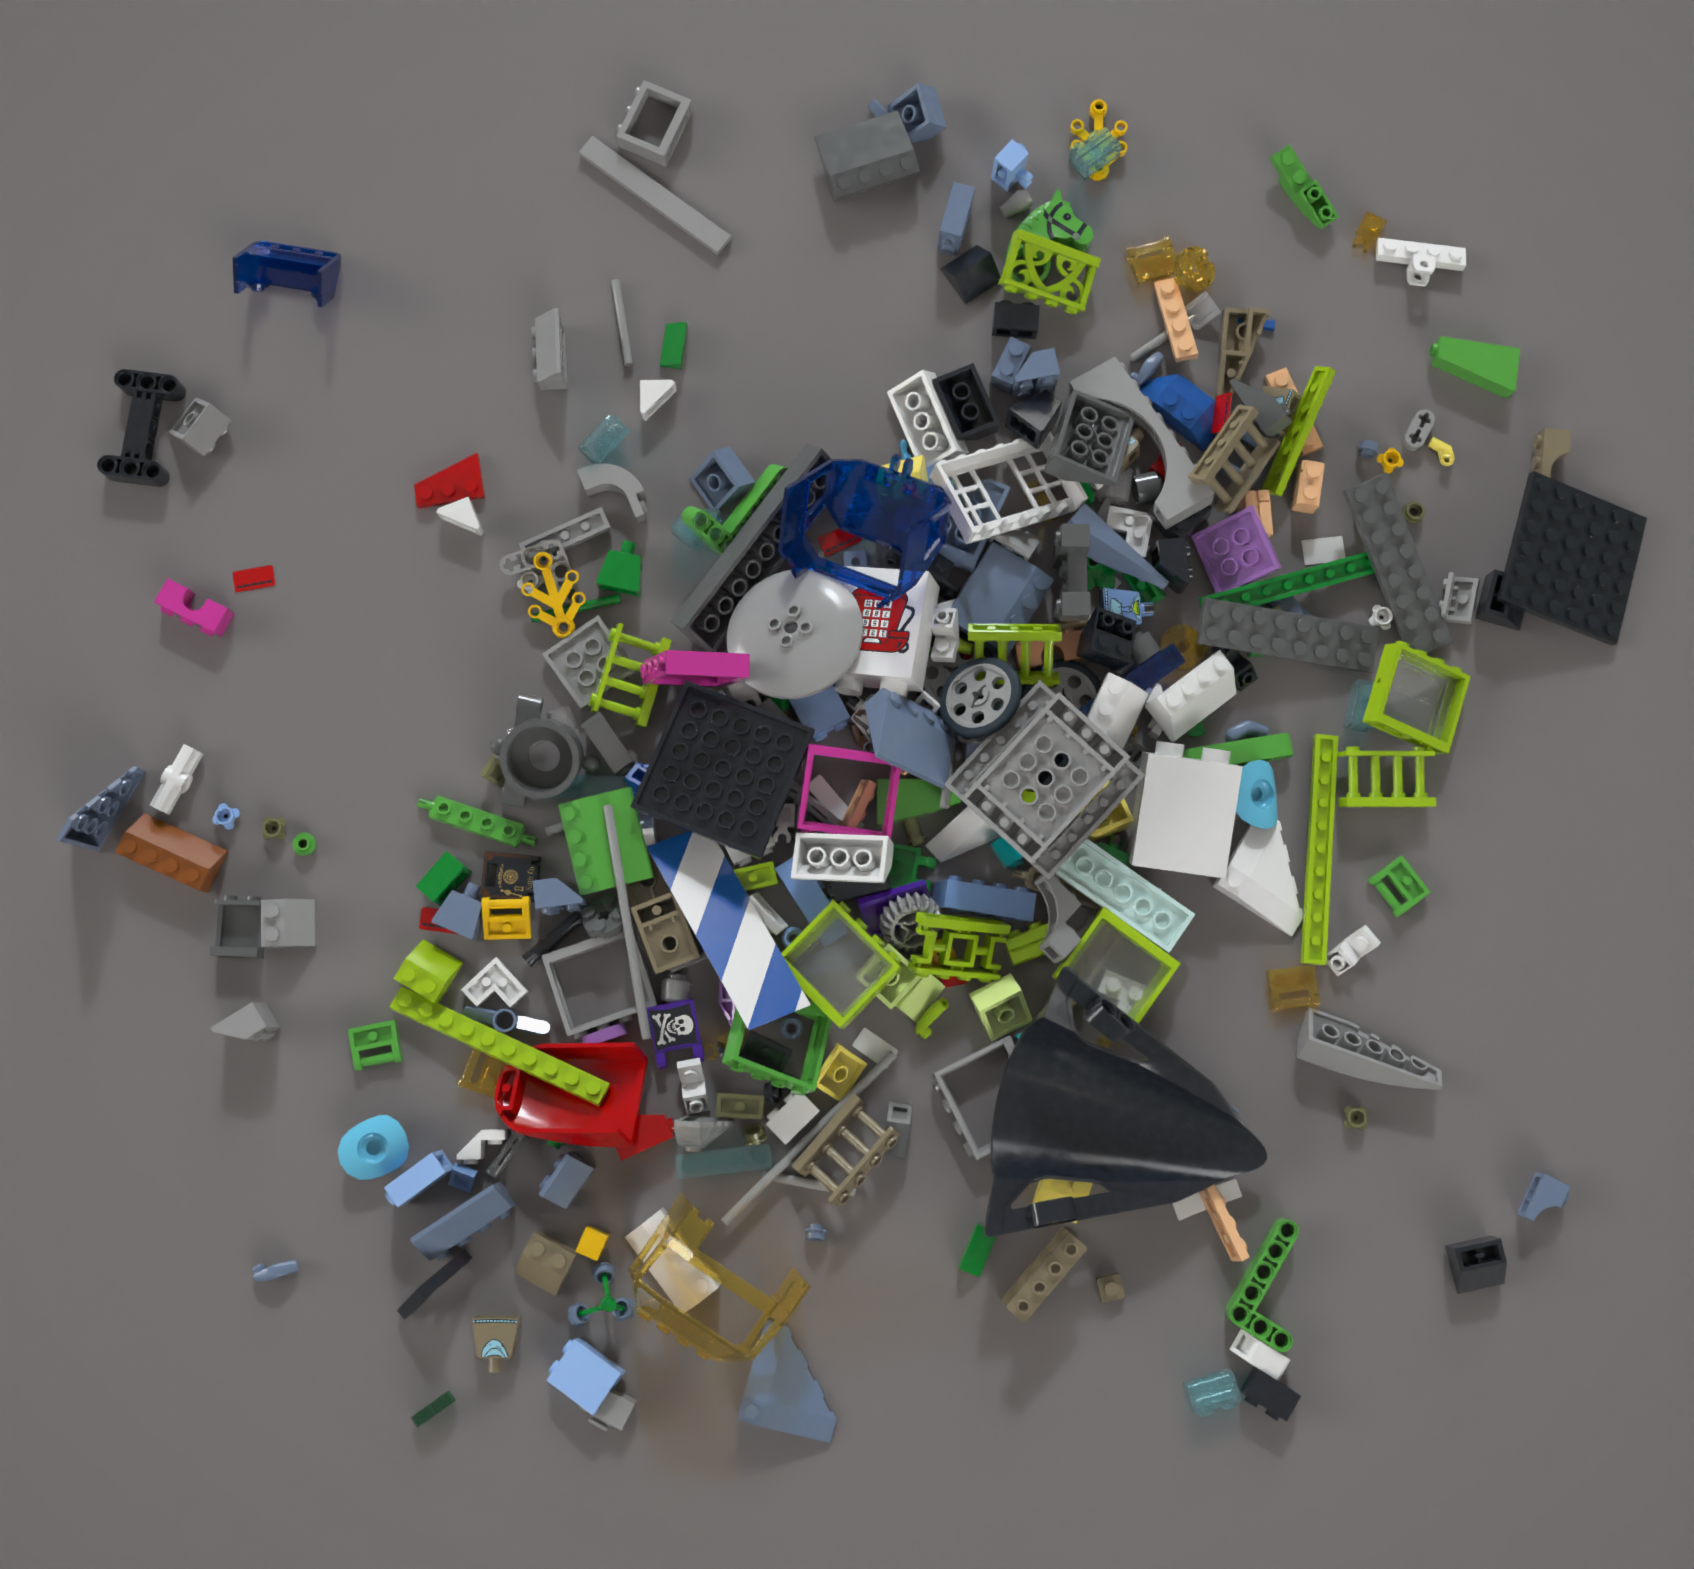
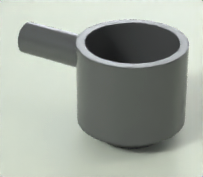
(1145, 486)
(1143, 649)

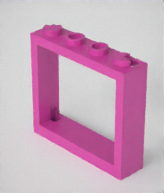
(701, 668)
(811, 827)

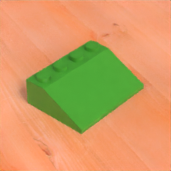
(589, 841)

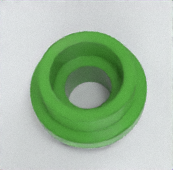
(311, 844)

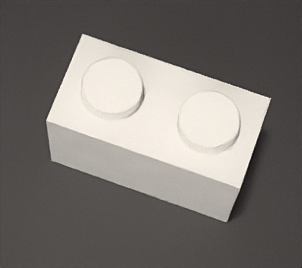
(791, 1116)

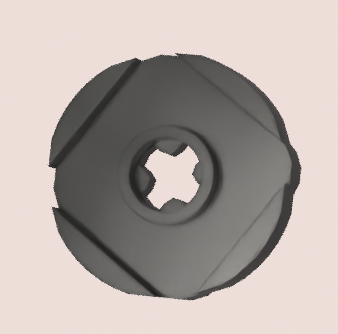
(593, 915)

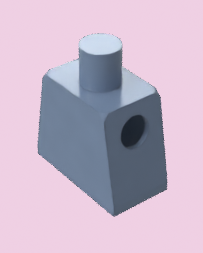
(461, 912)

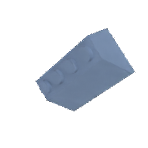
(464, 1221)

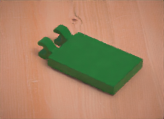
(905, 865)

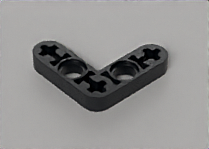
(433, 1284)

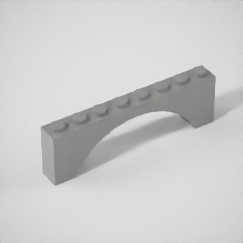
(1179, 495)

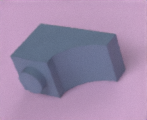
(1543, 1193)

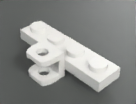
(1420, 257)

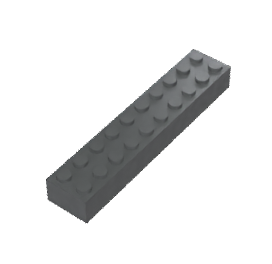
(746, 560)

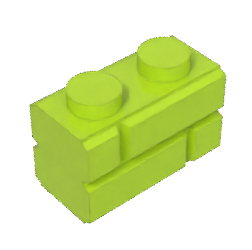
(1025, 945)

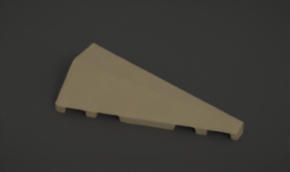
(1237, 343)

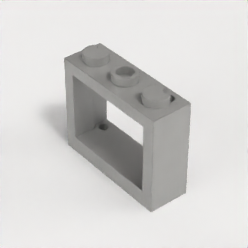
(664, 152)

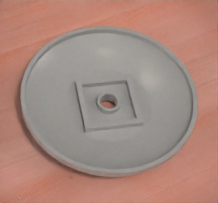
(813, 655)

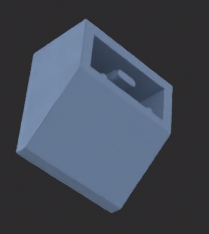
(1037, 374)
(554, 895)
(567, 1179)

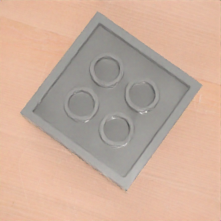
(581, 659)

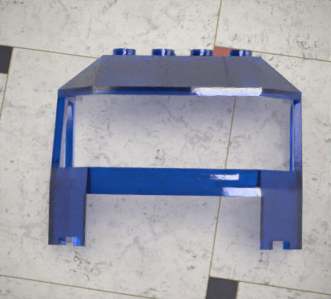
(872, 505)

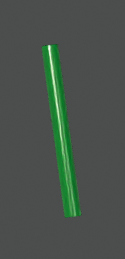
(588, 605)

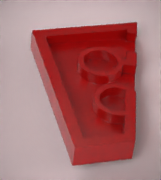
(452, 484)

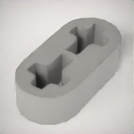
(1414, 428)

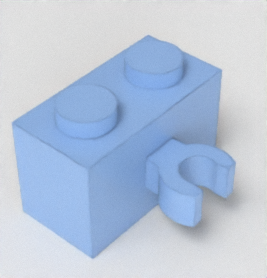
(1010, 166)

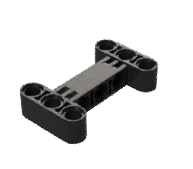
(141, 427)

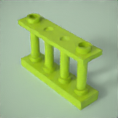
(1025, 635)
(646, 693)
(1397, 798)

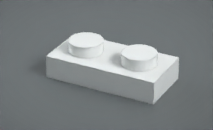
(769, 916)

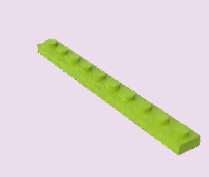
(1319, 850)
(500, 1046)

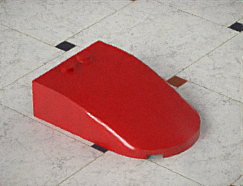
(552, 1114)

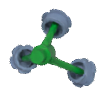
(621, 1308)

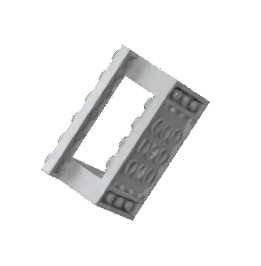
(1035, 825)

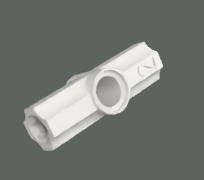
(176, 779)

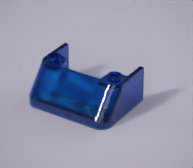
(288, 267)

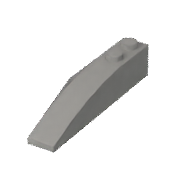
(1346, 1050)
(699, 1131)

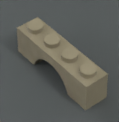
(1550, 446)

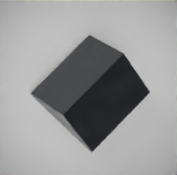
(972, 273)

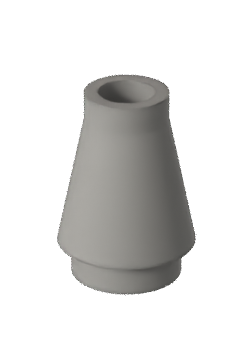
(1016, 203)

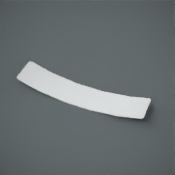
(829, 798)
(1194, 1203)

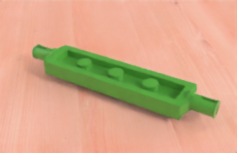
(477, 821)

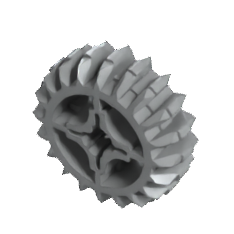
(904, 913)

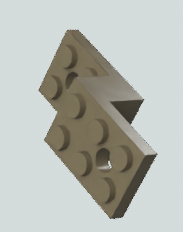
(658, 918)

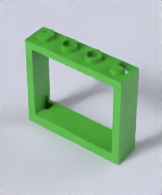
(812, 1061)

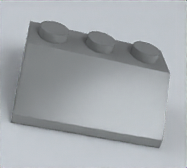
(550, 351)

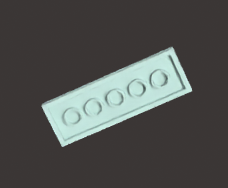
(1126, 895)

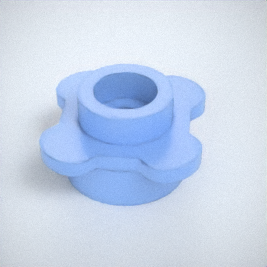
(222, 810)

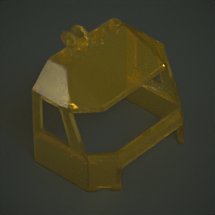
(684, 1234)

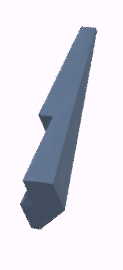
(1113, 551)

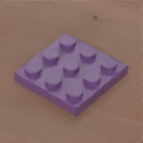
(1236, 550)

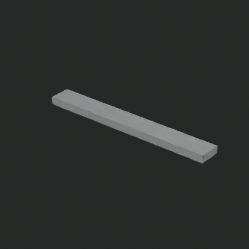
(655, 195)

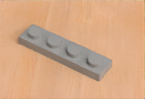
(569, 533)

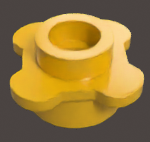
(1391, 454)

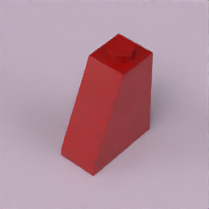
(649, 1131)

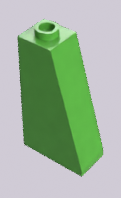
(1478, 363)
(913, 799)

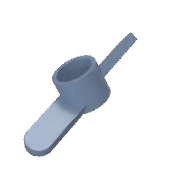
(520, 1023)

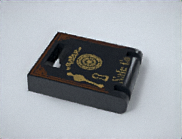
(513, 875)

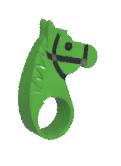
(1057, 223)

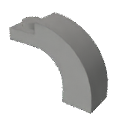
(610, 477)

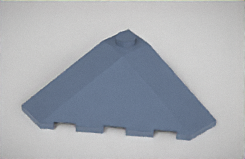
(968, 555)
(95, 820)
(783, 1393)

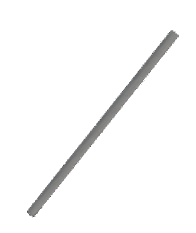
(627, 922)
(808, 1138)

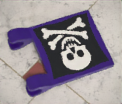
(674, 1028)

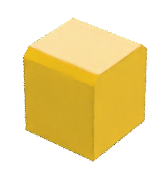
(592, 1242)

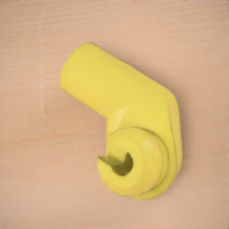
(1443, 450)

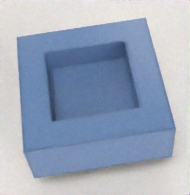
(462, 1177)

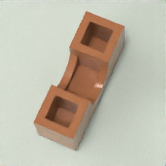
(1066, 649)

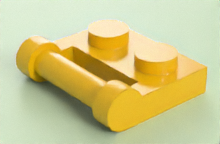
(506, 925)

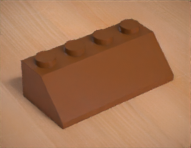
(172, 852)

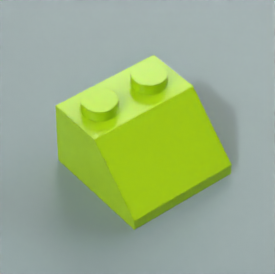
(428, 971)

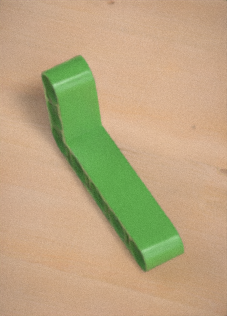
(727, 532)
(1261, 1286)

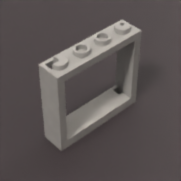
(580, 948)
(949, 1102)

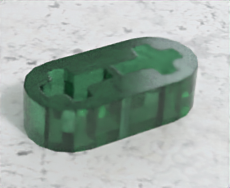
(433, 1408)

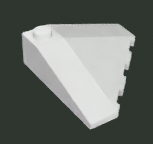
(1262, 879)

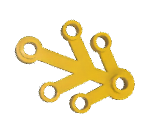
(1098, 115)
(554, 599)

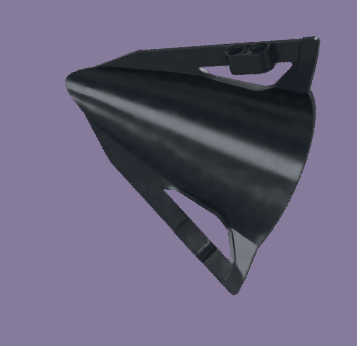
(1095, 1116)

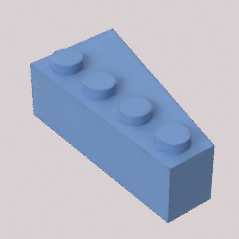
(984, 899)

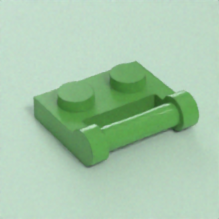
(1404, 880)
(372, 1037)

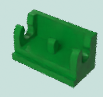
(443, 877)

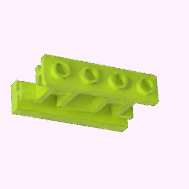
(962, 929)

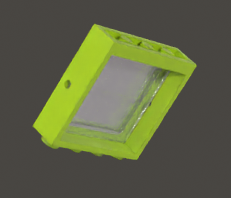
(1416, 697)
(840, 963)
(1120, 964)

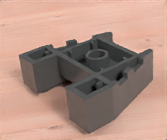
(1071, 558)

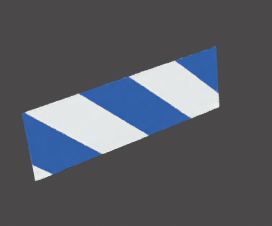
(728, 928)

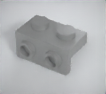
(1459, 599)

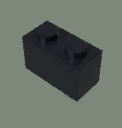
(1015, 319)
(1270, 1394)

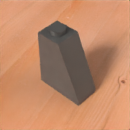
(608, 744)

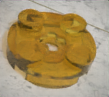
(1184, 272)
(1187, 635)

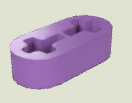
(606, 1034)

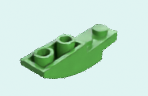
(1300, 188)

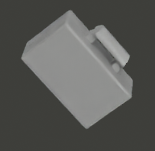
(613, 1410)

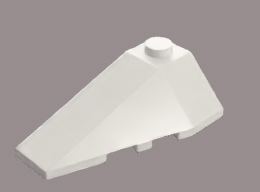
(961, 835)

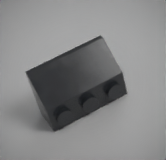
(966, 403)

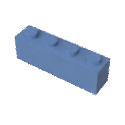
(806, 893)

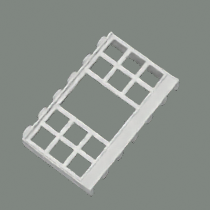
(1001, 453)

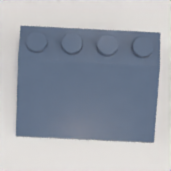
(1000, 592)
(909, 736)

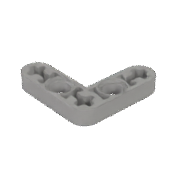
(560, 559)

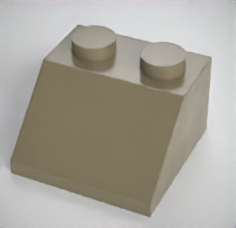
(545, 1262)

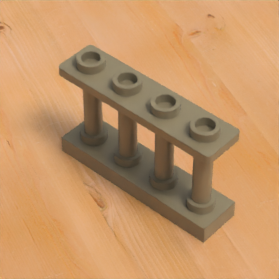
(1219, 451)
(824, 1143)
(1043, 1274)

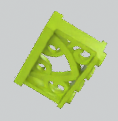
(1049, 248)

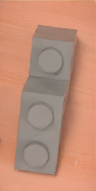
(1061, 904)

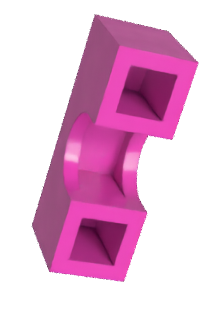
(177, 600)

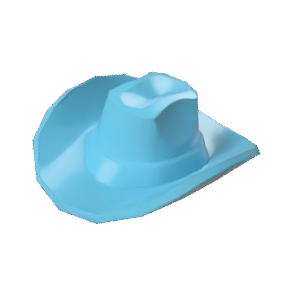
(1258, 795)
(373, 1148)

